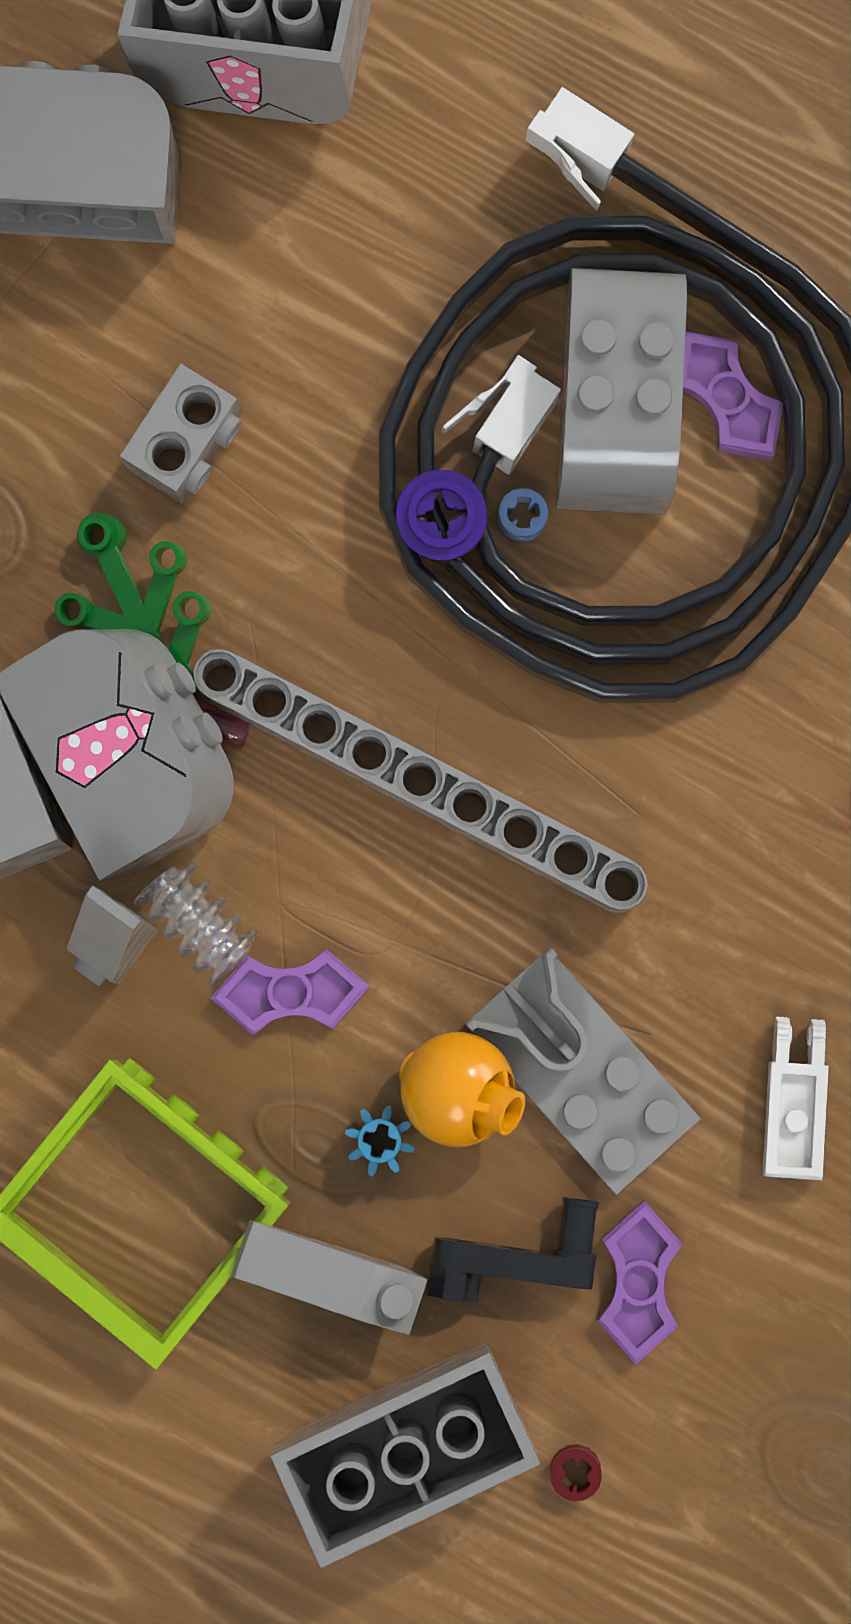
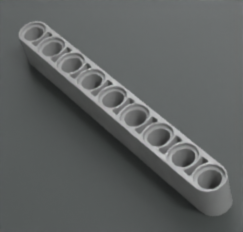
(399, 760)

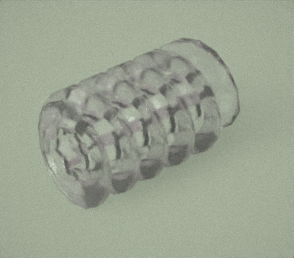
(196, 920)

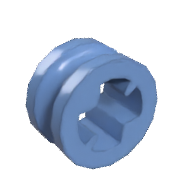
(508, 506)

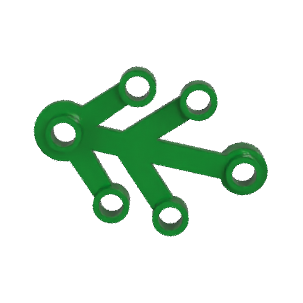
(138, 614)

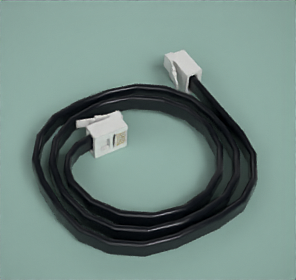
(597, 149)

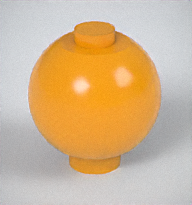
(460, 1090)

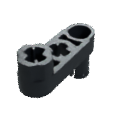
(460, 1263)

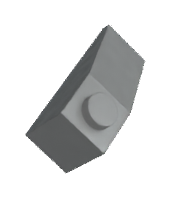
(107, 938)
(330, 1277)

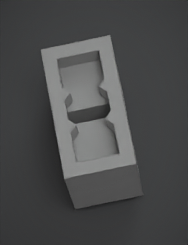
(168, 428)

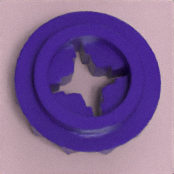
(458, 495)

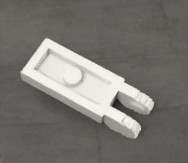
(796, 1106)

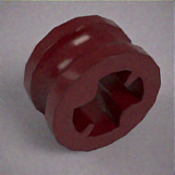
(558, 1472)

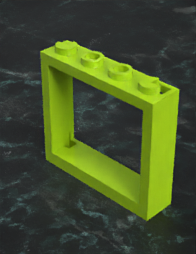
(73, 1279)

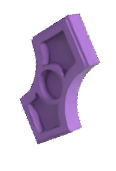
(742, 416)
(316, 990)
(638, 1308)

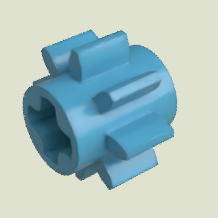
(365, 1148)

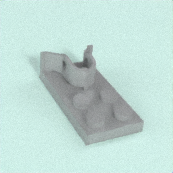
(583, 1072)

